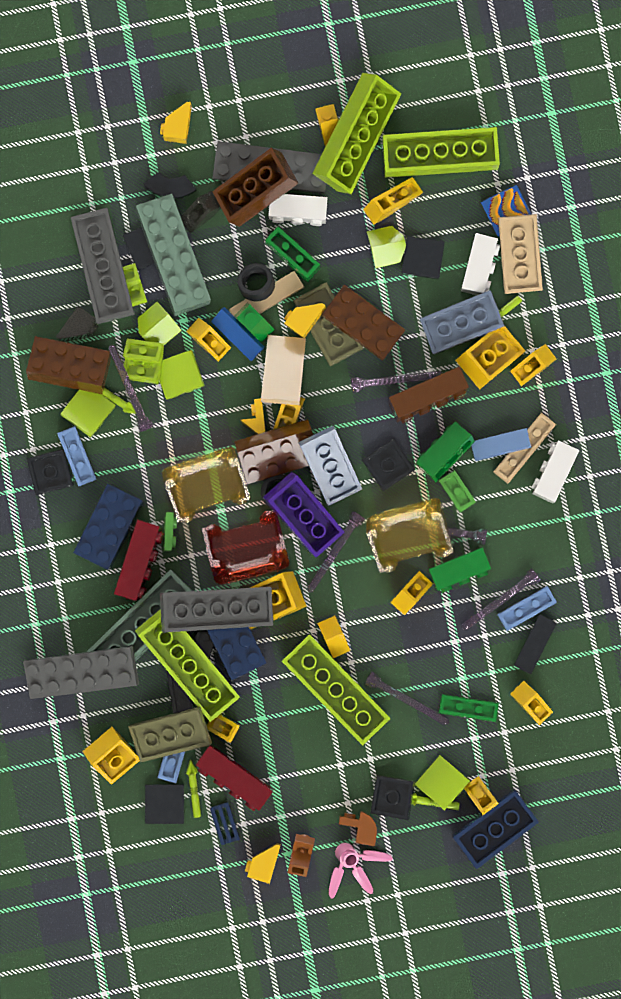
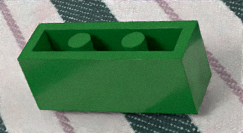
(292, 254)
(445, 451)
(460, 570)

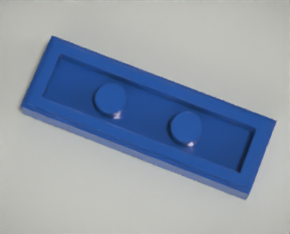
(237, 334)

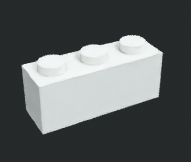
(299, 209)
(480, 264)
(554, 471)

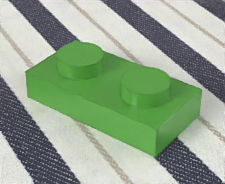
(457, 491)
(169, 540)

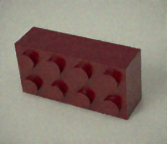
(138, 561)
(234, 777)

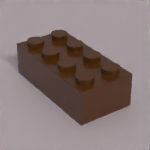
(255, 187)
(68, 365)
(428, 394)
(273, 451)

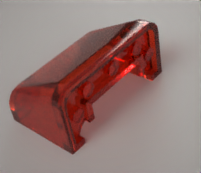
(246, 549)

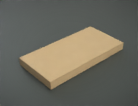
(520, 253)
(283, 370)

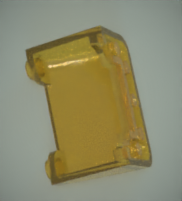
(205, 483)
(408, 533)

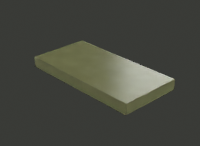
(331, 340)
(170, 734)

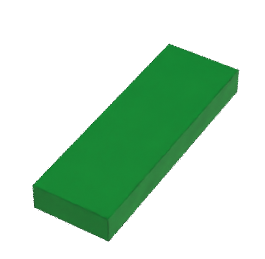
(468, 708)

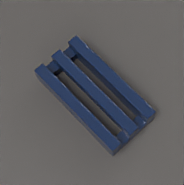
(219, 808)

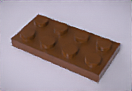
(363, 322)

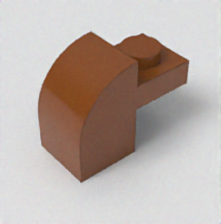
(366, 828)
(301, 855)

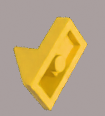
(327, 121)
(256, 424)
(480, 795)

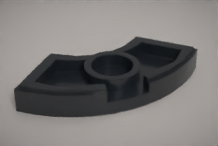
(164, 186)

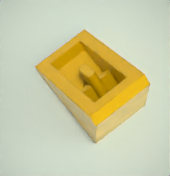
(334, 637)
(223, 728)

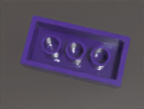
(303, 514)

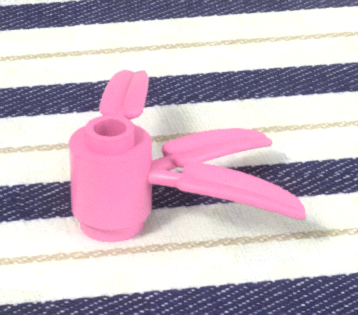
(349, 858)

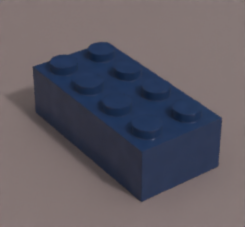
(108, 527)
(237, 650)
(495, 829)

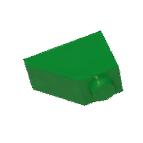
(254, 322)

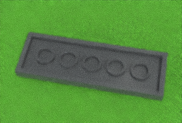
(233, 157)
(102, 266)
(216, 609)
(81, 672)

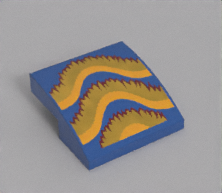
(505, 204)

